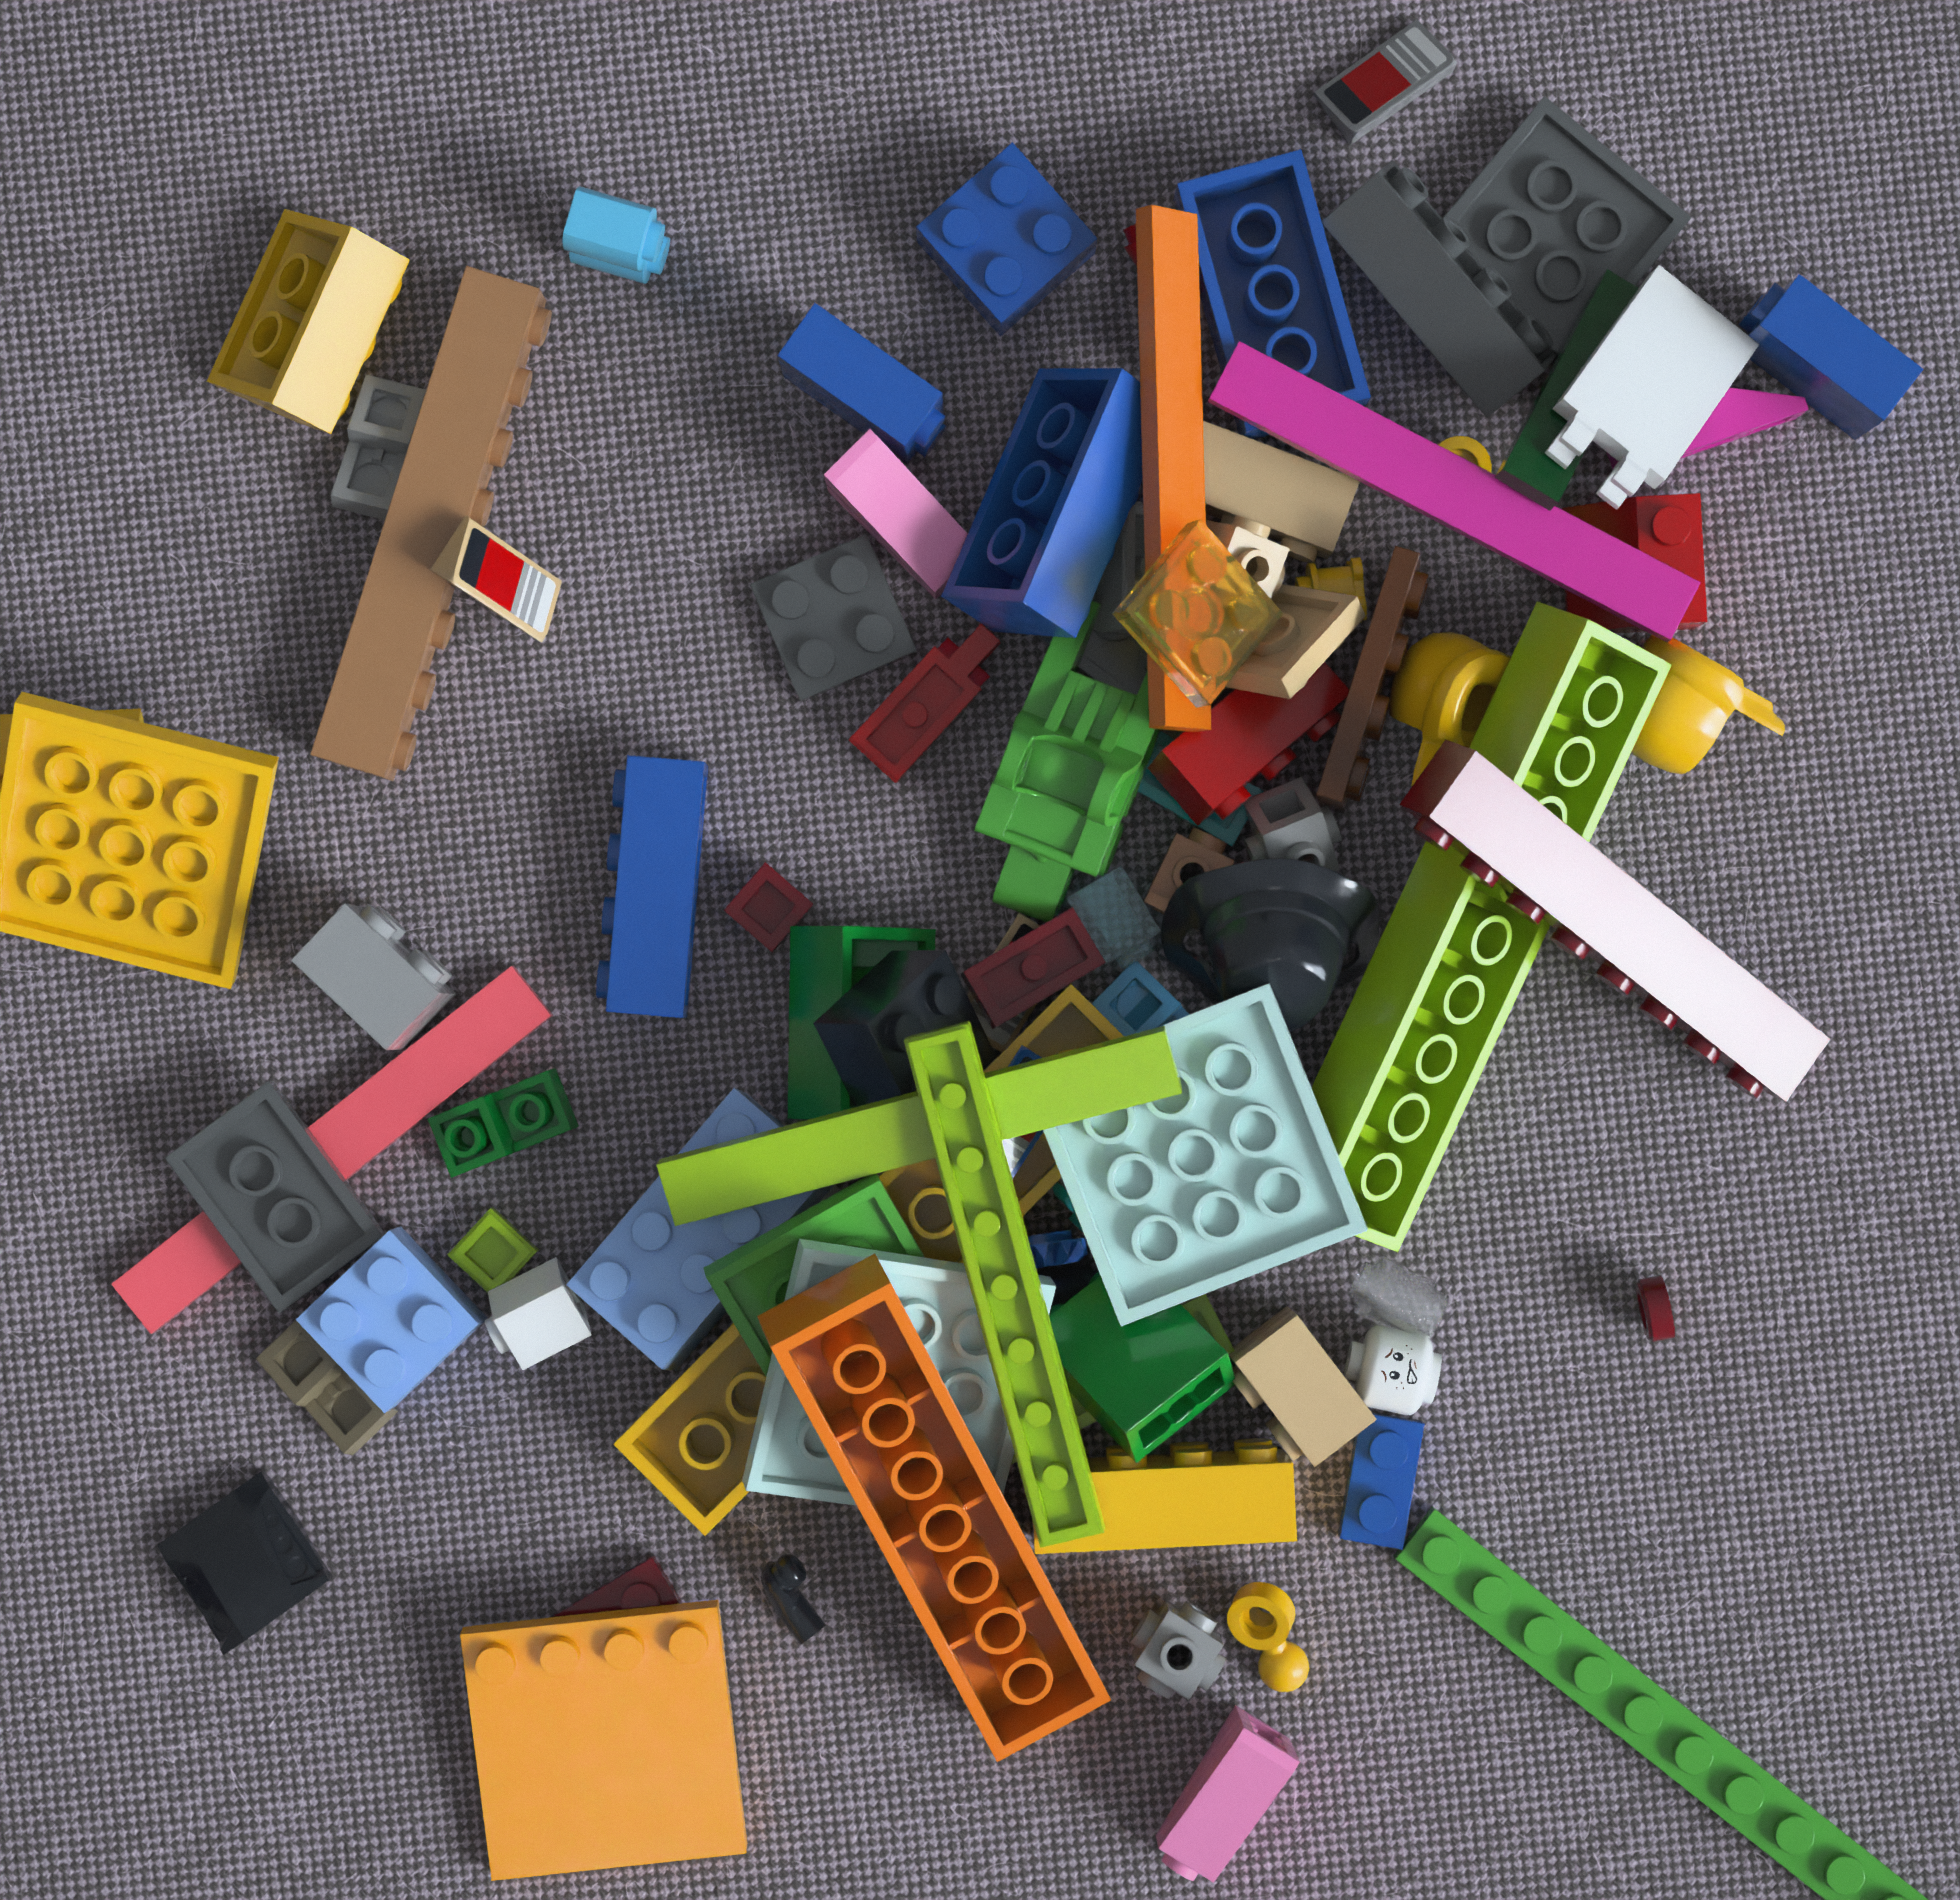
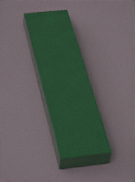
(1526, 464)

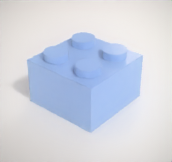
(391, 1318)

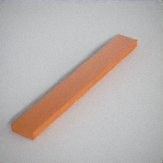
(1170, 413)

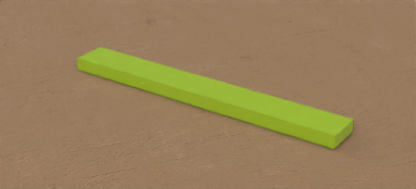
(895, 1131)
(1004, 1284)

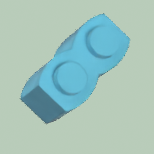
(615, 236)

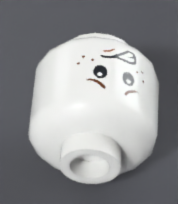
(1393, 1369)

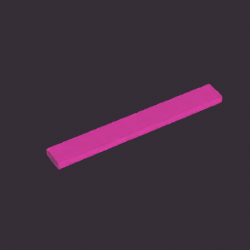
(1453, 492)

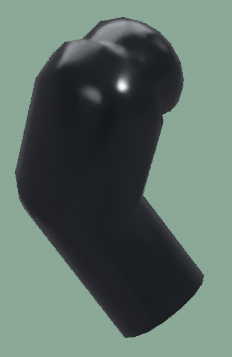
(781, 1586)

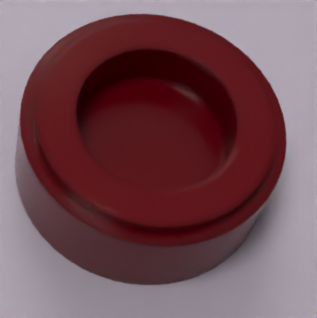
(1655, 1308)

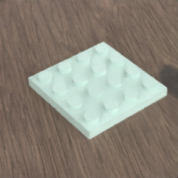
(1212, 1177)
(936, 1294)

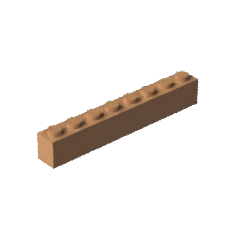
(440, 482)

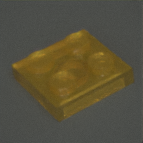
(1198, 613)

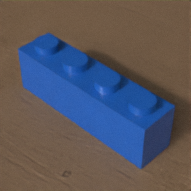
(655, 886)

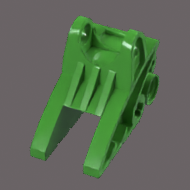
(1065, 779)

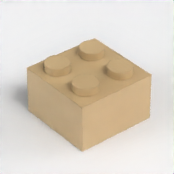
(1301, 1386)

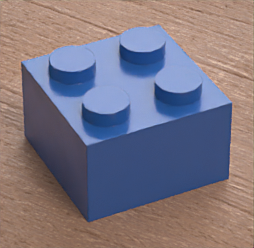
(1006, 239)

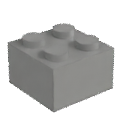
(376, 975)

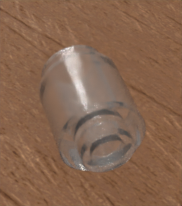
(1397, 1297)

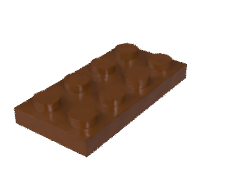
(1380, 659)

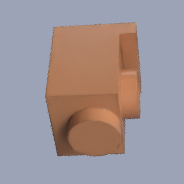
(1198, 849)

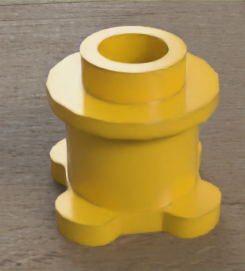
(1339, 579)

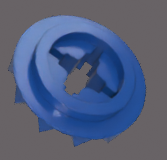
(1056, 1248)

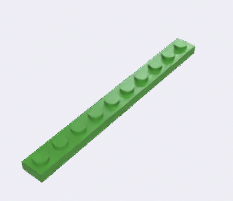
(1645, 1715)

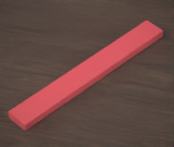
(352, 1133)

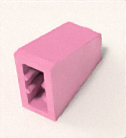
(897, 511)
(1226, 1796)

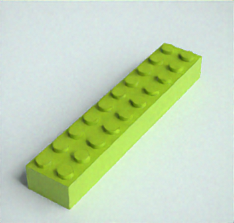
(1454, 945)

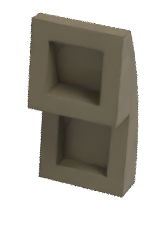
(323, 1389)

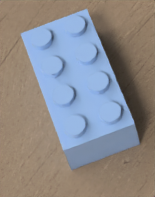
(652, 1273)

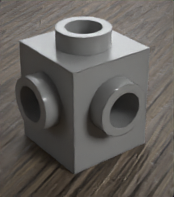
(1291, 826)
(1170, 1627)

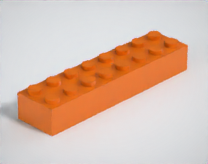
(933, 1506)

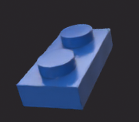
(1381, 1482)

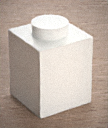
(536, 1315)

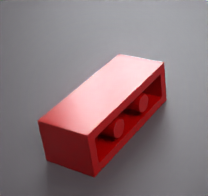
(1246, 738)

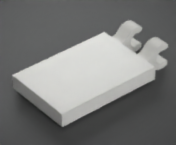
(1650, 385)

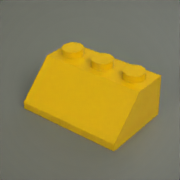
(309, 320)

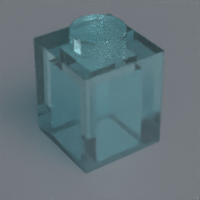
(1115, 918)

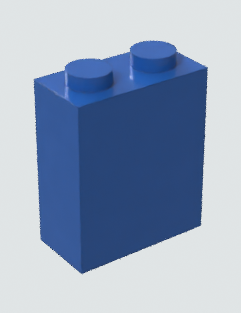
(1827, 356)
(863, 384)

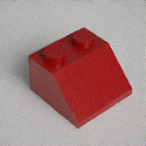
(1660, 527)

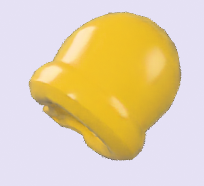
(1445, 690)
(1694, 708)

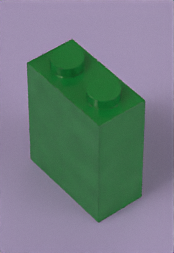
(1138, 1376)

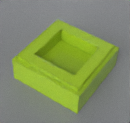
(493, 1251)

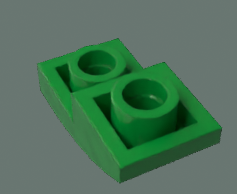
(503, 1122)

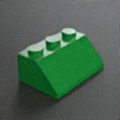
(822, 969)

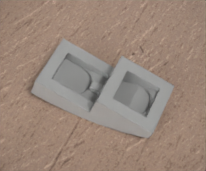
(376, 446)

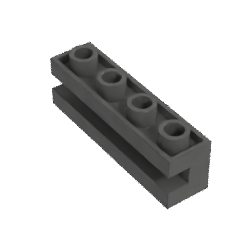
(1441, 287)

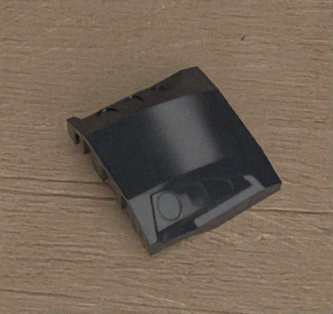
(245, 1561)

